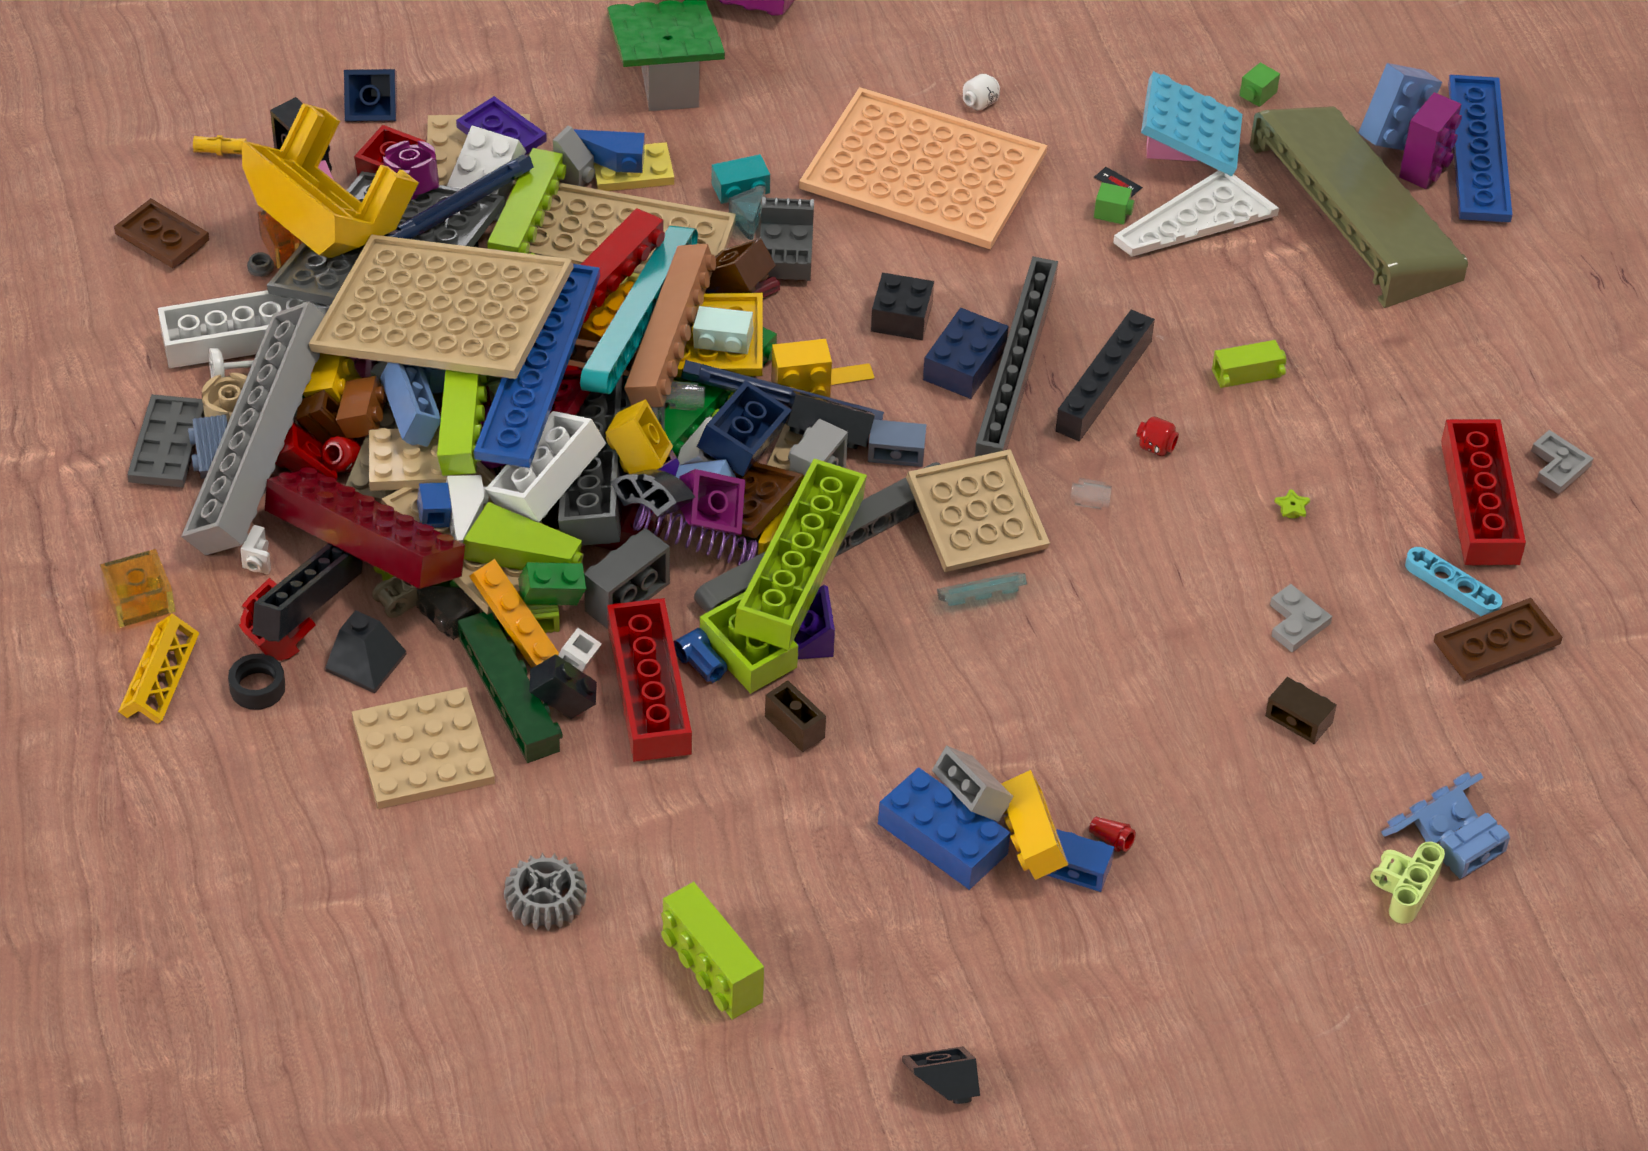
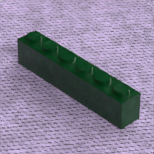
(509, 686)

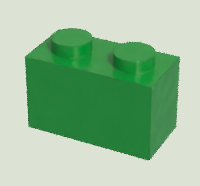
(552, 583)

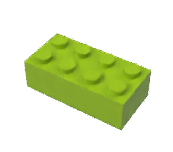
(712, 951)

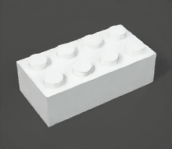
(560, 458)

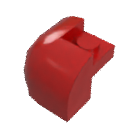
(279, 650)

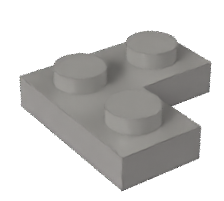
(1564, 461)
(1302, 620)

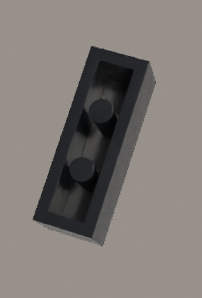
(808, 409)

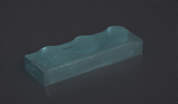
(982, 588)

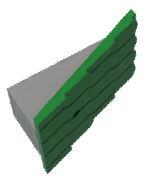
(668, 46)

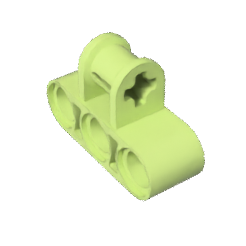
(1409, 879)

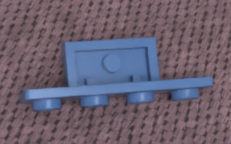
(1443, 813)

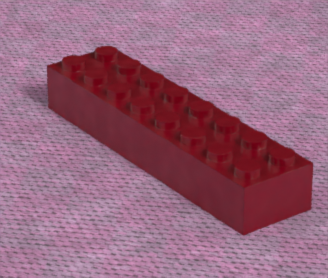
(365, 527)

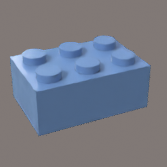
(1395, 103)

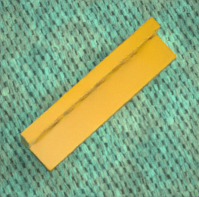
(150, 666)

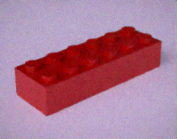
(1483, 492)
(649, 680)

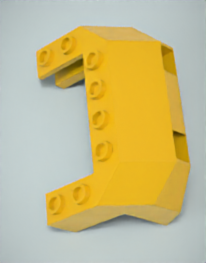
(311, 202)

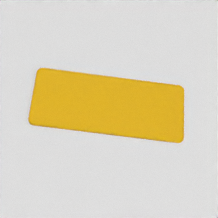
(851, 374)

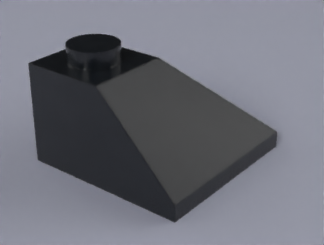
(364, 652)
(948, 1072)

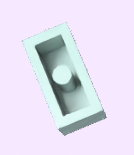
(723, 330)

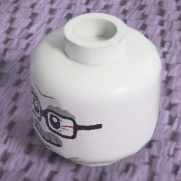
(982, 91)

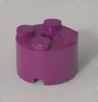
(417, 161)

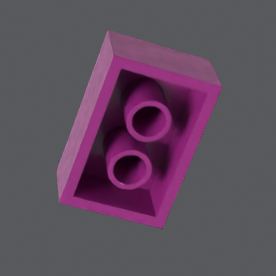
(1430, 140)

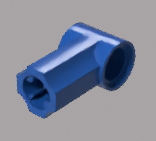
(697, 650)

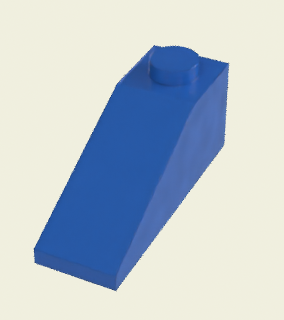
(615, 149)

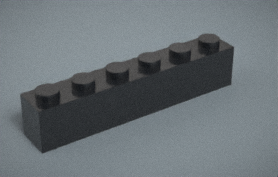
(1104, 375)
(304, 592)

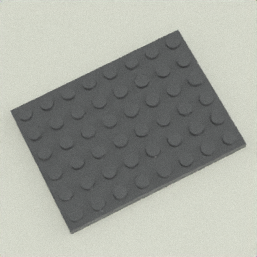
(319, 278)

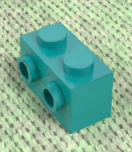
(739, 176)

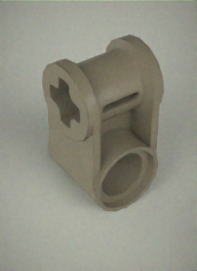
(399, 595)

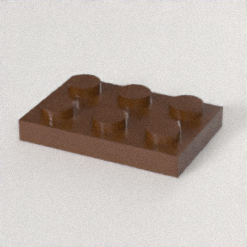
(161, 233)

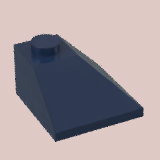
(370, 94)

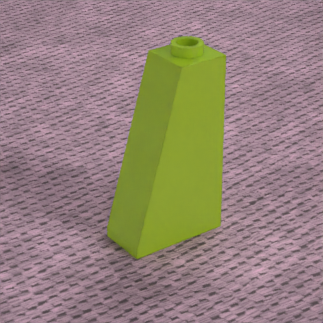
(517, 540)

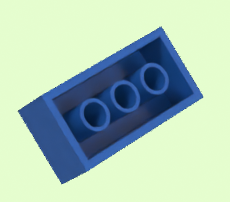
(943, 828)

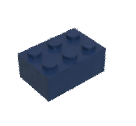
(965, 353)
(744, 428)

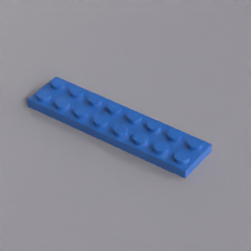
(1480, 150)

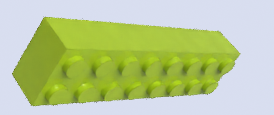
(800, 554)

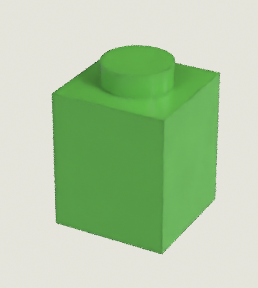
(1259, 84)
(1113, 203)

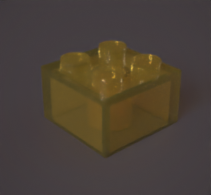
(137, 588)

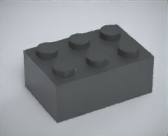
(627, 574)

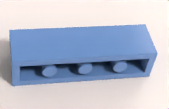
(411, 402)

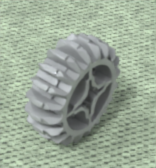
(544, 901)

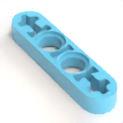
(1450, 585)

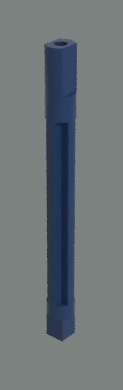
(463, 198)
(732, 381)

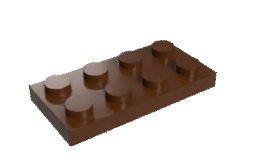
(1497, 639)

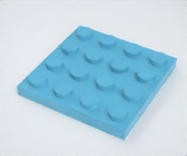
(1192, 123)

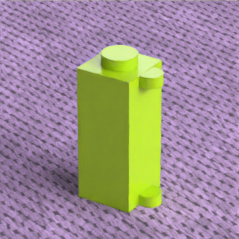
(1248, 363)

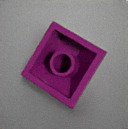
(716, 503)

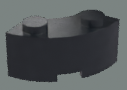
(654, 489)

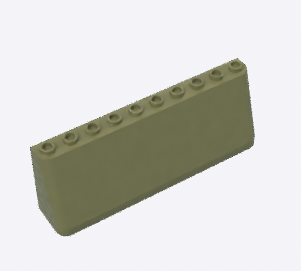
(1362, 200)

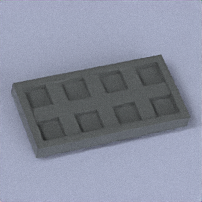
(164, 442)

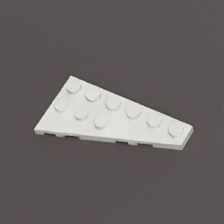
(1202, 210)

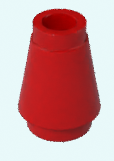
(1113, 833)

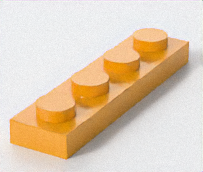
(513, 613)

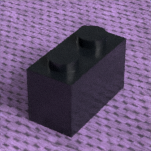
(563, 686)

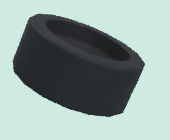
(259, 698)

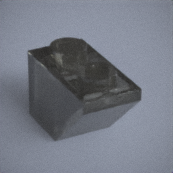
(446, 607)

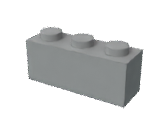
(972, 783)

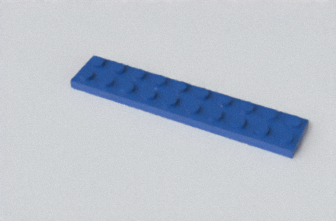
(524, 403)

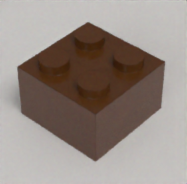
(740, 268)

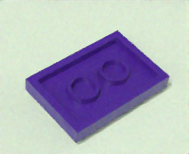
(501, 119)

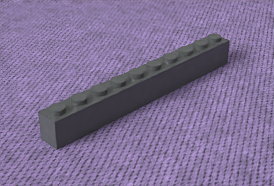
(1017, 357)

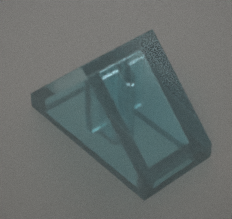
(747, 210)

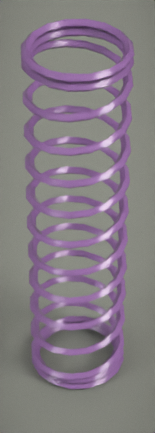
(748, 551)

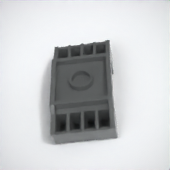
(788, 236)

